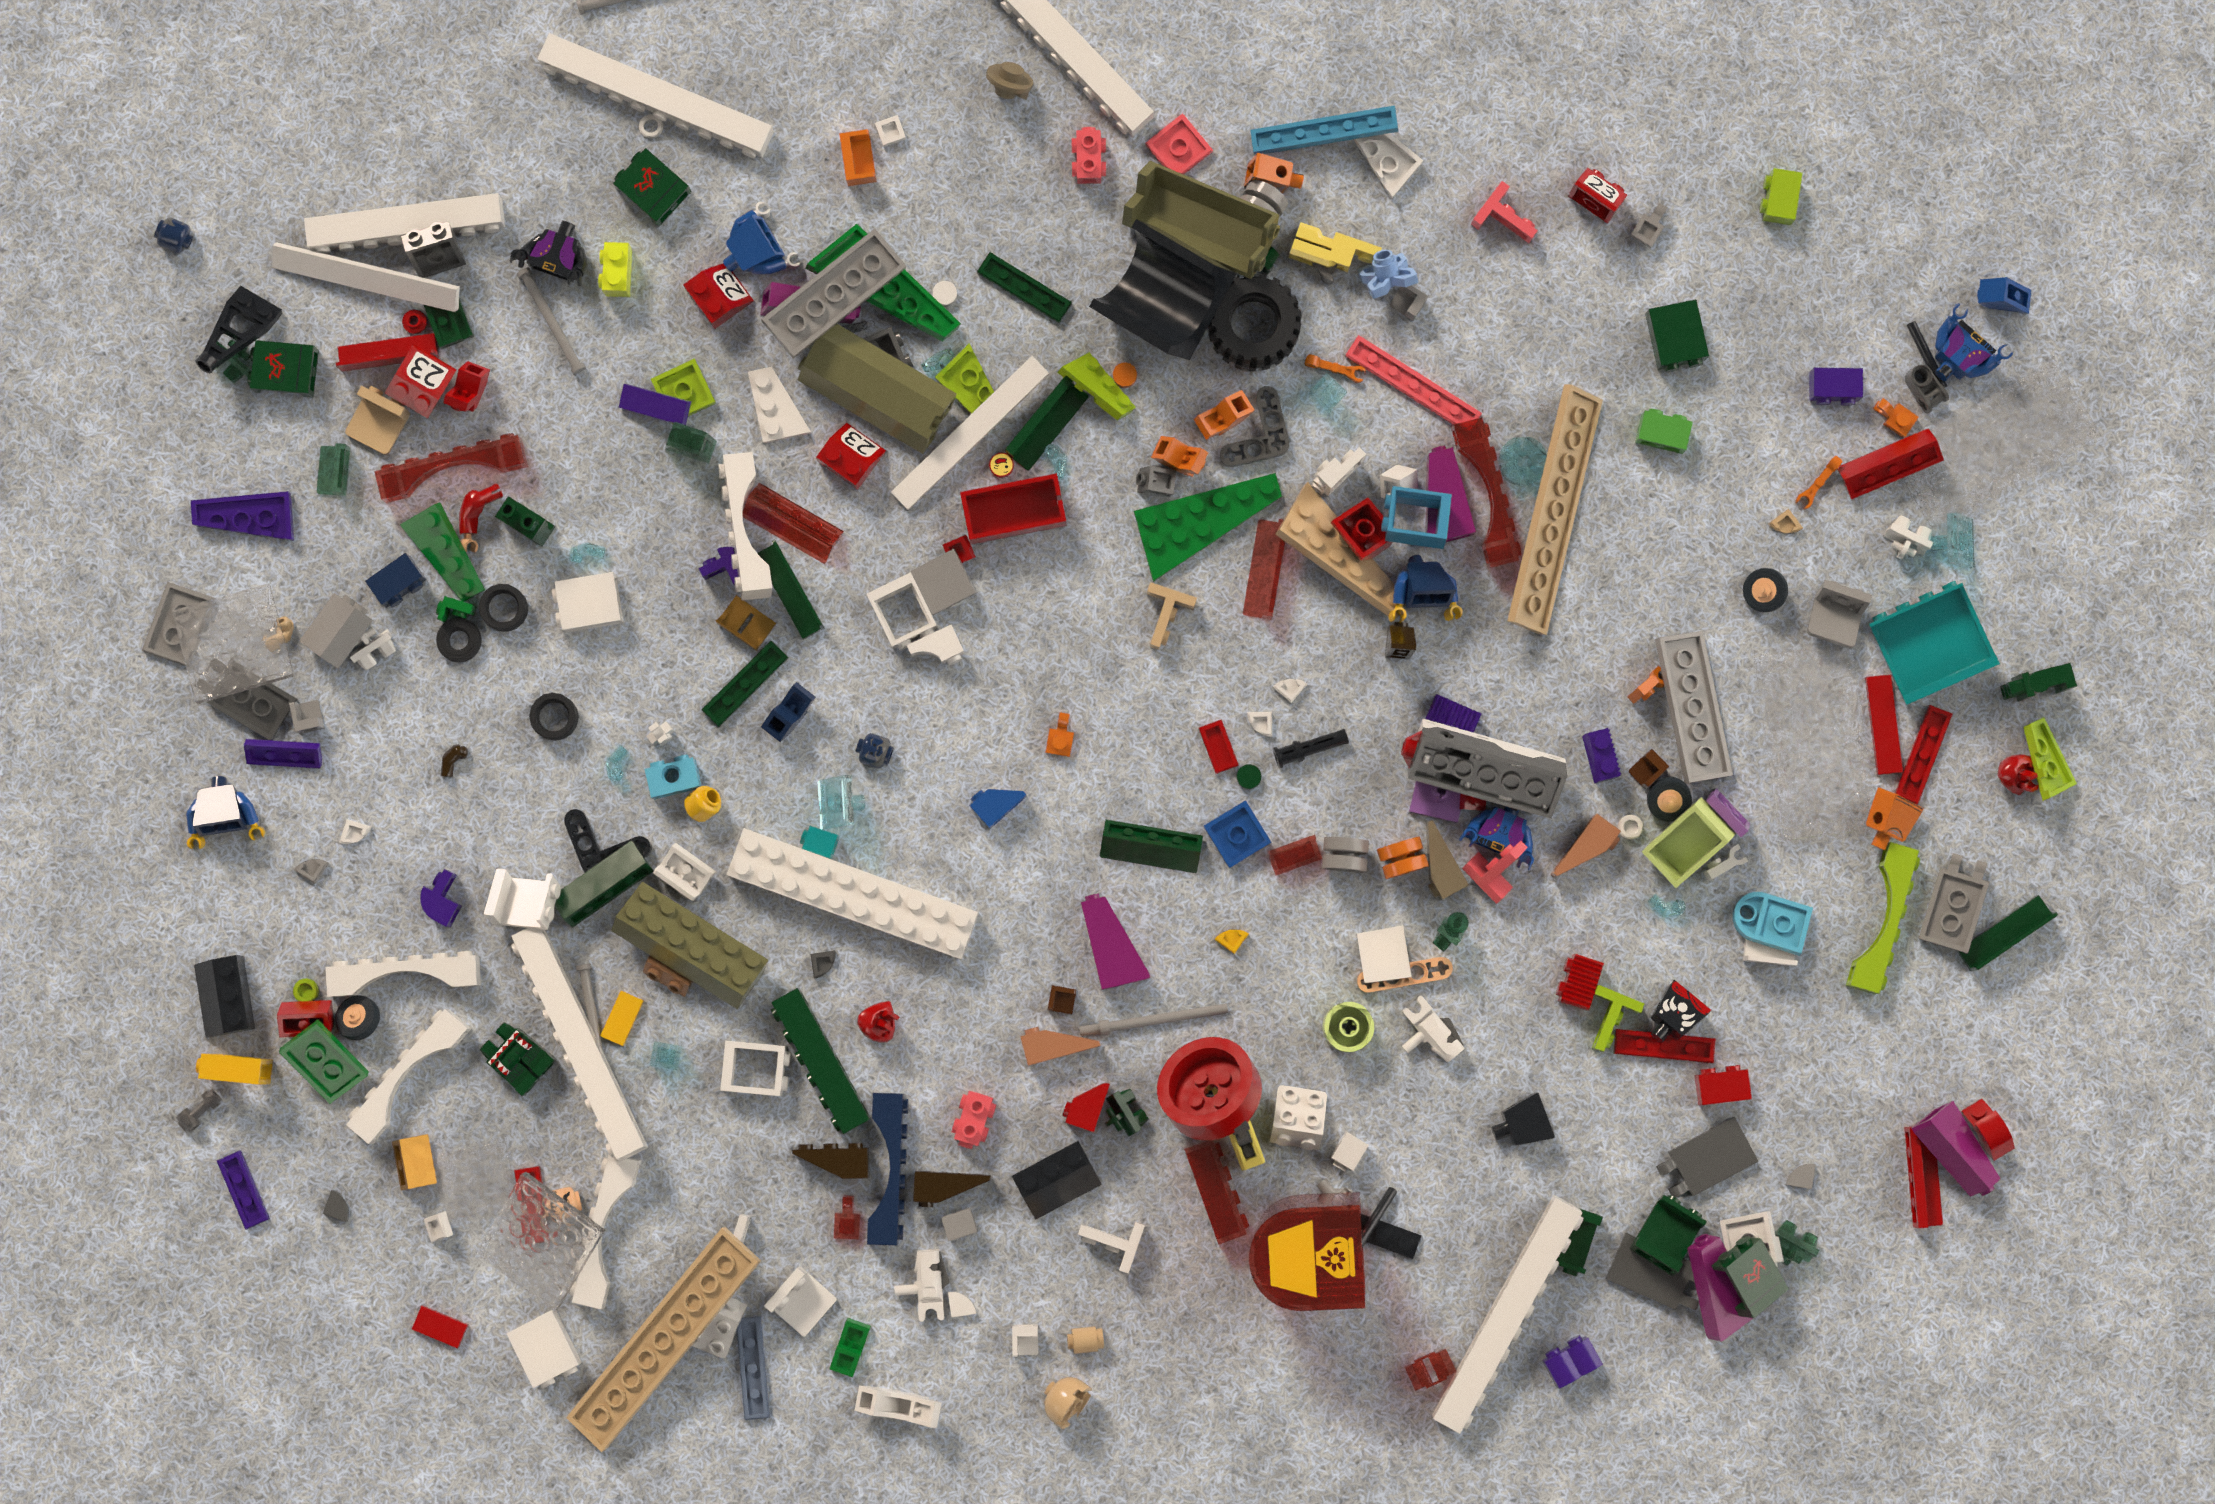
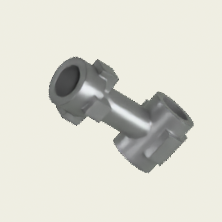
(189, 1120)

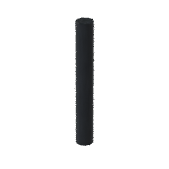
(1924, 349)
(1377, 1214)

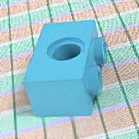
(687, 781)

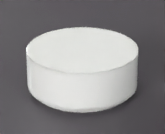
(654, 134)
(945, 293)
(1630, 827)

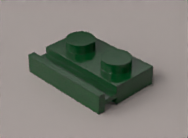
(448, 325)

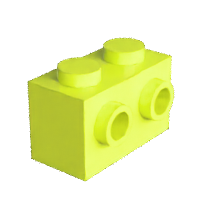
(616, 269)

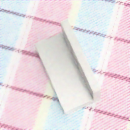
(1763, 954)

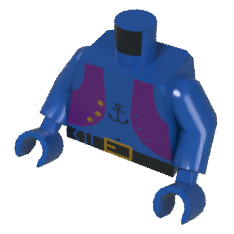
(1963, 350)
(1498, 829)

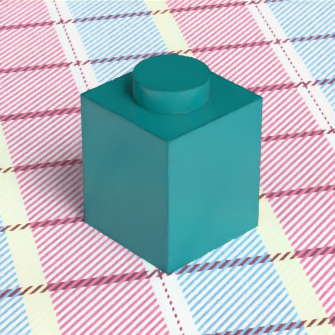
(819, 841)

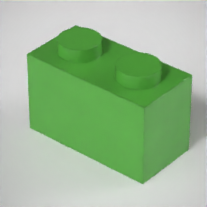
(1664, 431)

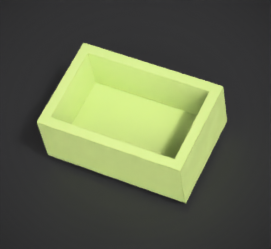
(1688, 842)

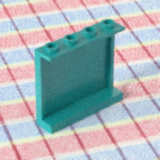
(1933, 642)

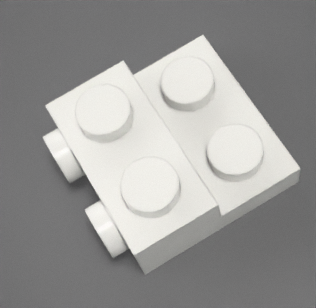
(1334, 473)
(1754, 1226)

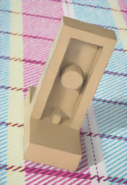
(1168, 611)

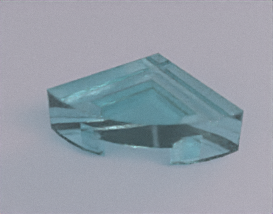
(938, 360)

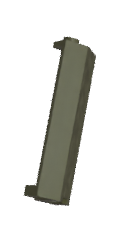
(1203, 218)
(876, 387)

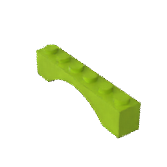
(1897, 868)

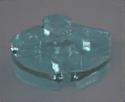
(1522, 447)

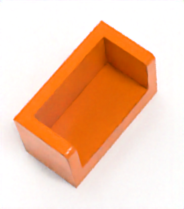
(857, 157)

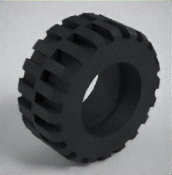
(1256, 354)

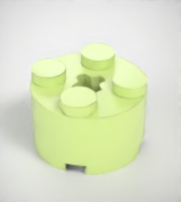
(1359, 1018)

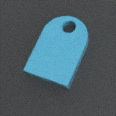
(1774, 921)

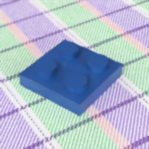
(1237, 834)

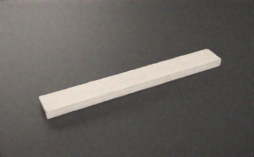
(365, 277)
(970, 432)

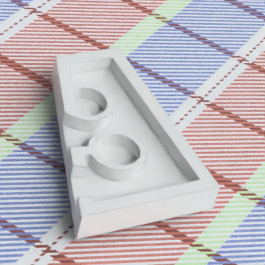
(1389, 160)
(774, 407)

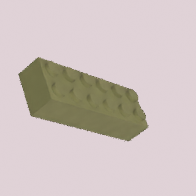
(689, 945)

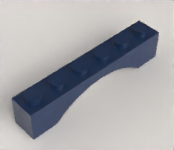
(884, 1222)

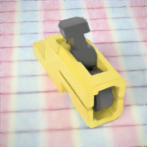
(1328, 253)
(1245, 1145)

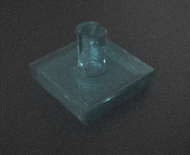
(1958, 540)
(838, 802)

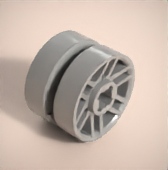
(1265, 196)
(1345, 854)

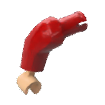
(471, 509)

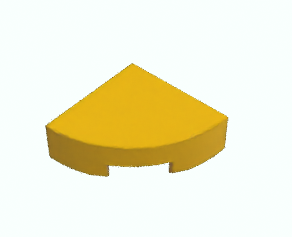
(1232, 939)

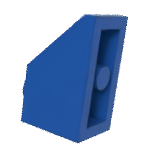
(2004, 295)
(995, 804)

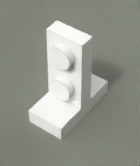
(1115, 1243)

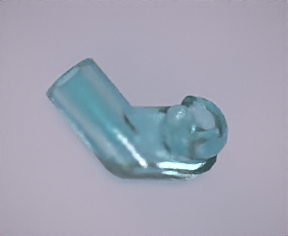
(1058, 458)
(584, 549)
(614, 765)
(1667, 909)

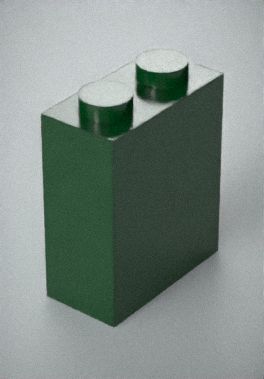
(1677, 335)

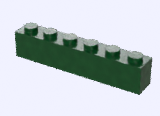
(820, 1060)

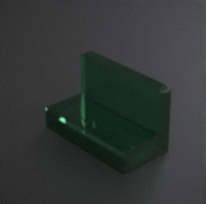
(333, 470)

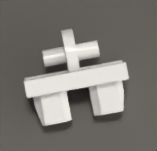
(1907, 541)
(382, 642)

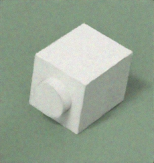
(1348, 1152)

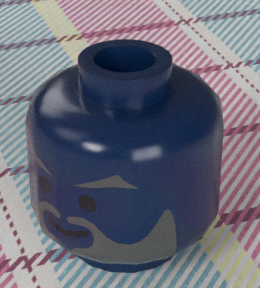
(173, 235)
(874, 750)

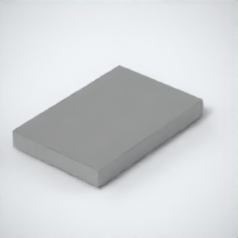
(163, 636)

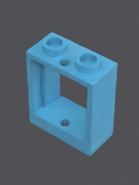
(1417, 498)

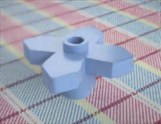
(1386, 272)

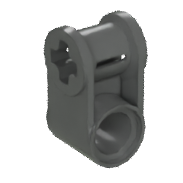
(1926, 389)

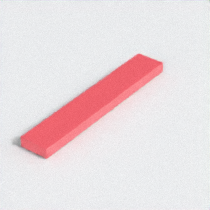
(1410, 382)

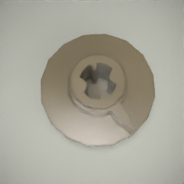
(1009, 80)

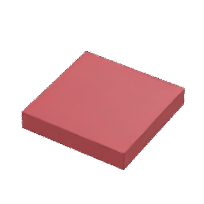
(1179, 146)

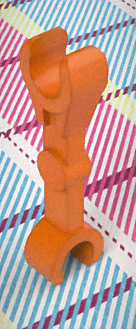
(1316, 362)
(1810, 493)

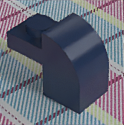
(789, 712)

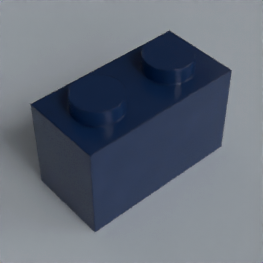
(396, 581)

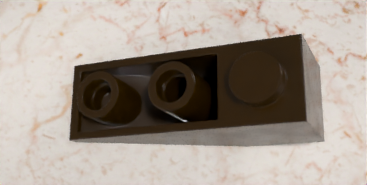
(842, 1162)

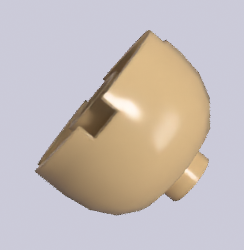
(1065, 1400)

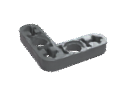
(1264, 441)

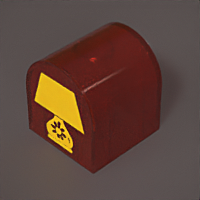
(1310, 1252)

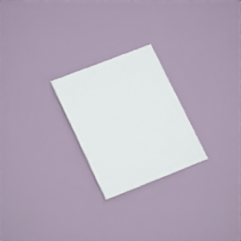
(1384, 954)

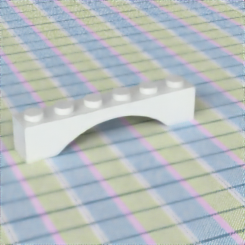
(753, 572)
(353, 979)
(374, 1115)
(593, 1283)

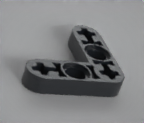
(601, 855)

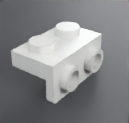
(684, 872)

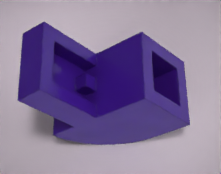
(716, 566)
(436, 904)

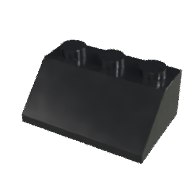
(224, 996)
(1056, 1180)

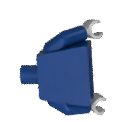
(755, 246)

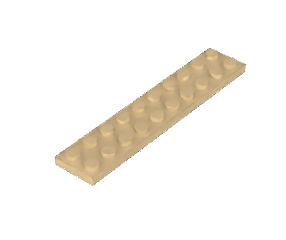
(1555, 509)
(663, 1339)

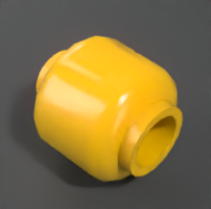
(702, 803)

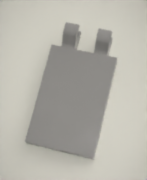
(1955, 906)

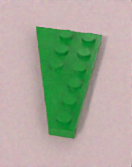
(1189, 524)

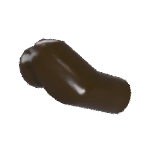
(450, 757)

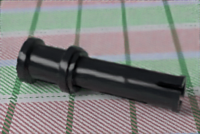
(1298, 751)

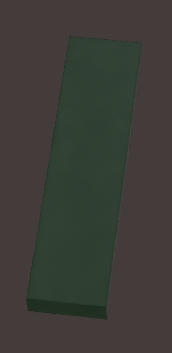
(1024, 287)
(745, 683)

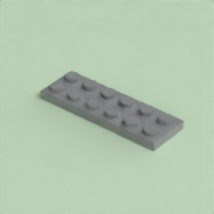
(833, 293)
(1693, 707)

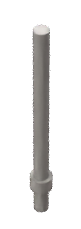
(1105, 1027)

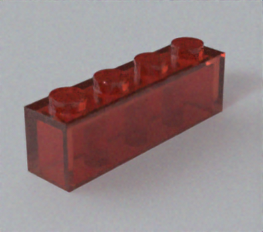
(1215, 1191)

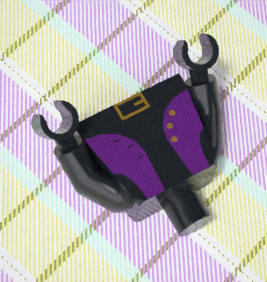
(554, 254)

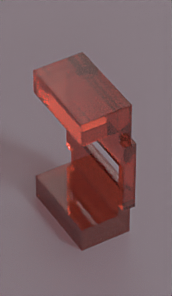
(1441, 1364)

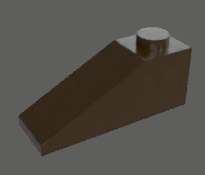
(1400, 641)
(938, 1186)

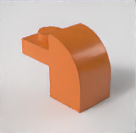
(1225, 415)
(1179, 456)

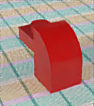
(468, 387)
(1990, 1129)

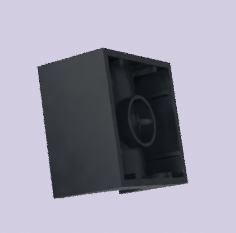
(1166, 292)

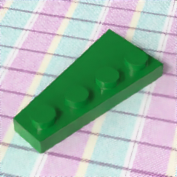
(441, 546)

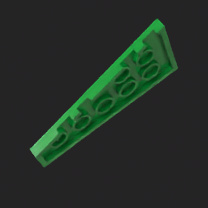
(899, 297)

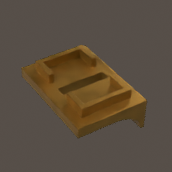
(737, 614)

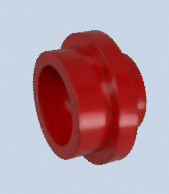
(417, 328)

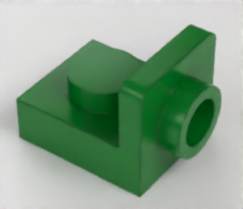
(459, 609)

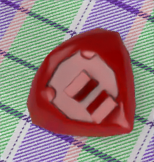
(2016, 774)
(878, 1022)

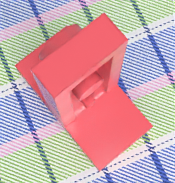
(1504, 214)
(1488, 874)

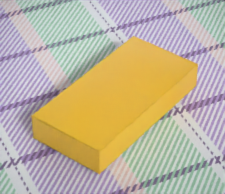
(622, 1018)

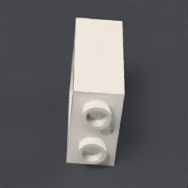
(891, 589)
(729, 1063)

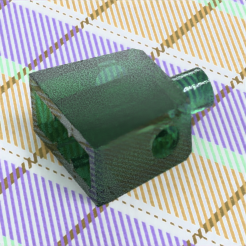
(690, 442)

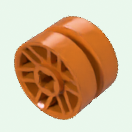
(1402, 857)

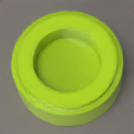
(306, 990)

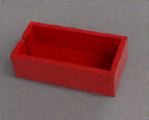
(1013, 508)

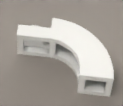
(898, 1405)

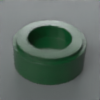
(1249, 776)

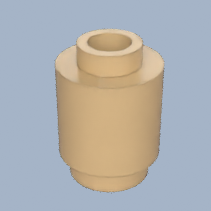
(1085, 1340)

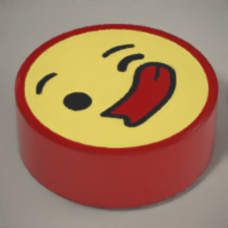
(1001, 465)

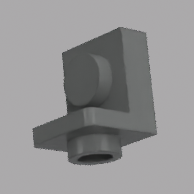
(1156, 480)

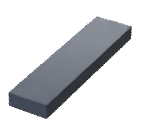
(753, 1368)

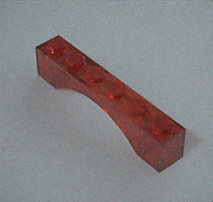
(1473, 444)
(402, 480)

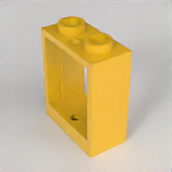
(234, 1068)

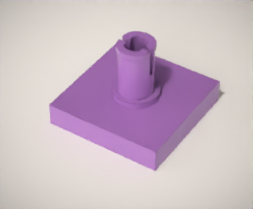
(1435, 802)
(1728, 812)

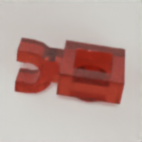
(847, 1223)

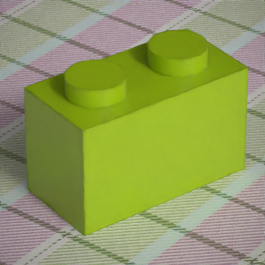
(1781, 196)

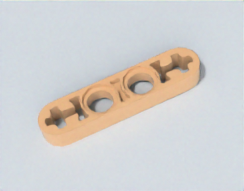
(1410, 981)

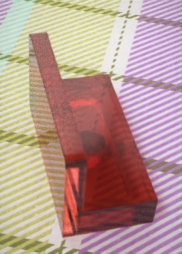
(1294, 855)

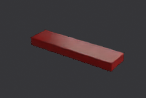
(1883, 724)
(1923, 754)
(1643, 1044)

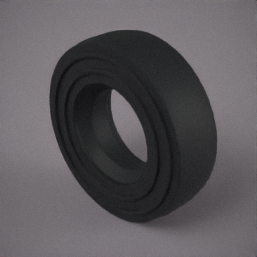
(443, 640)

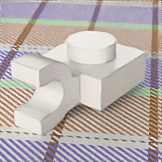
(660, 733)
(1718, 867)

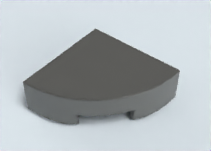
(822, 962)
(336, 1207)

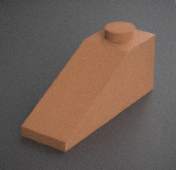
(1593, 840)
(1048, 1045)

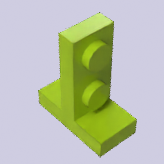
(1613, 1015)

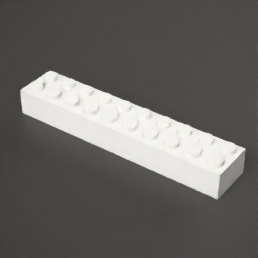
(852, 893)

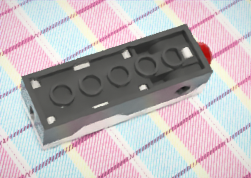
(1485, 768)

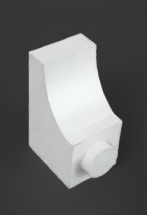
(941, 644)

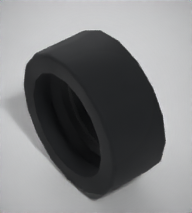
(497, 589)
(535, 716)

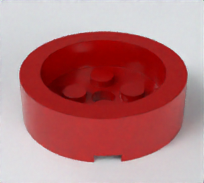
(1195, 1072)

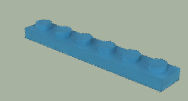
(1324, 130)

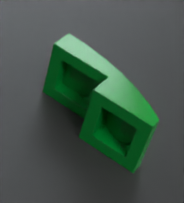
(850, 1347)

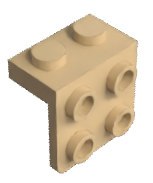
(377, 420)

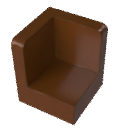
(1648, 768)
(1062, 999)

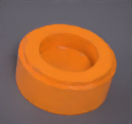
(1125, 375)

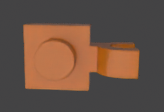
(1898, 418)
(1646, 689)
(1060, 739)

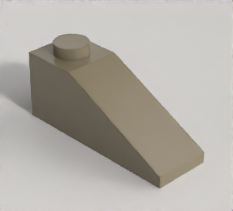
(1442, 870)

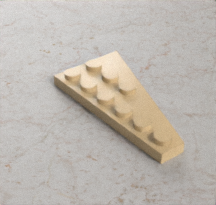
(1312, 534)

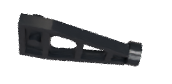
(252, 308)

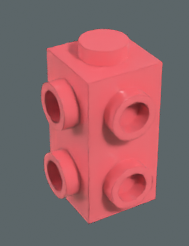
(1088, 147)
(971, 1126)

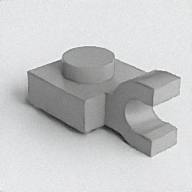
(1648, 227)

